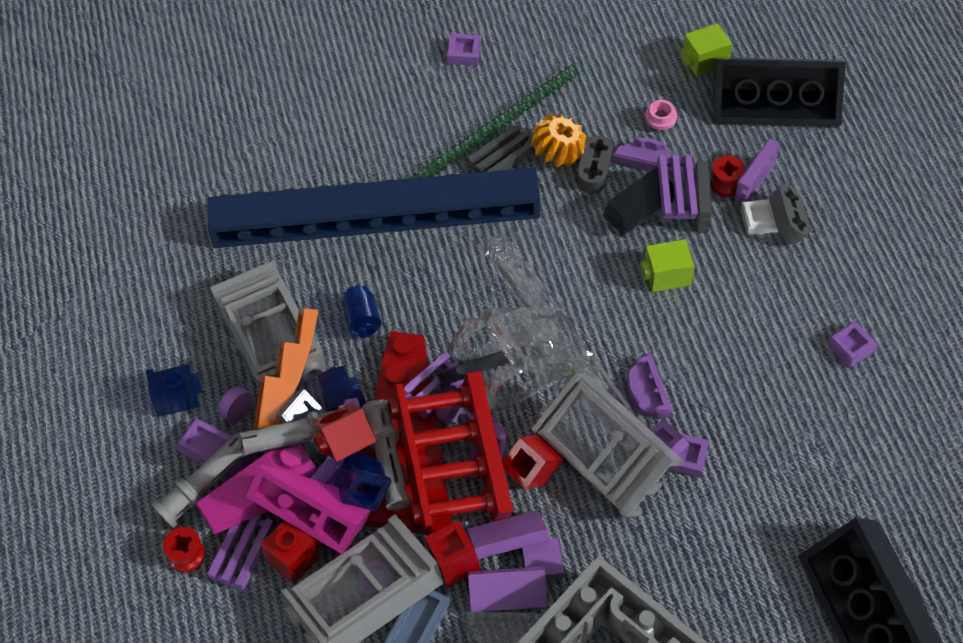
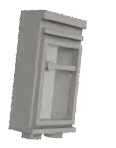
(259, 316)
(605, 443)
(363, 587)

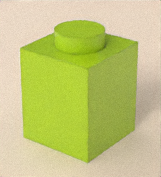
(702, 47)
(668, 265)

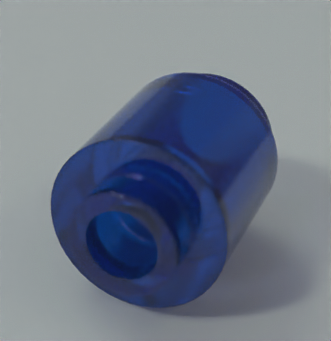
(361, 311)

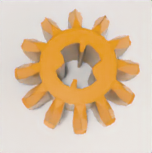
(558, 140)

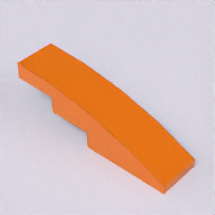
(279, 389)

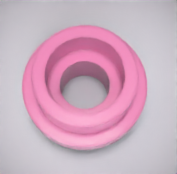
(661, 115)

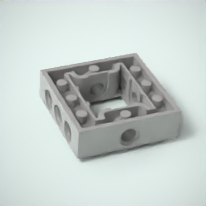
(610, 600)

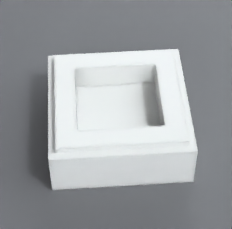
(758, 217)

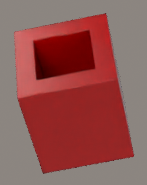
(532, 461)

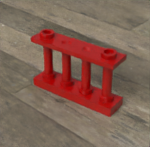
(485, 464)

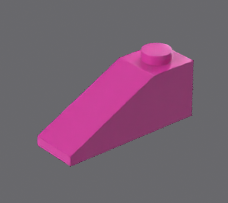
(228, 504)
(308, 506)

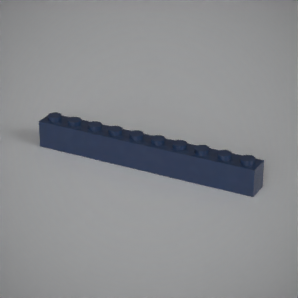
(373, 207)

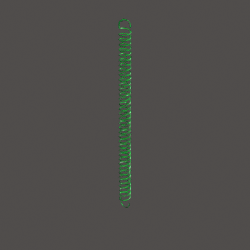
(429, 171)

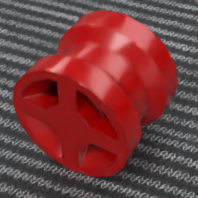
(720, 181)
(186, 558)

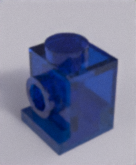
(337, 387)
(174, 389)
(363, 472)

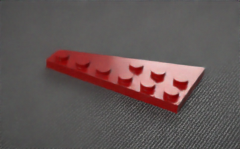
(402, 362)

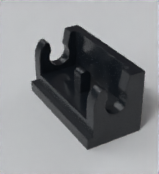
(636, 203)

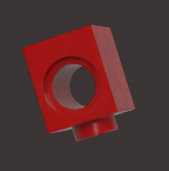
(343, 432)
(290, 551)
(453, 553)

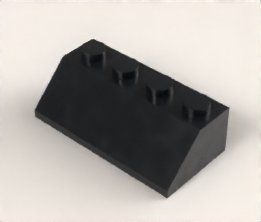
(778, 91)
(866, 587)

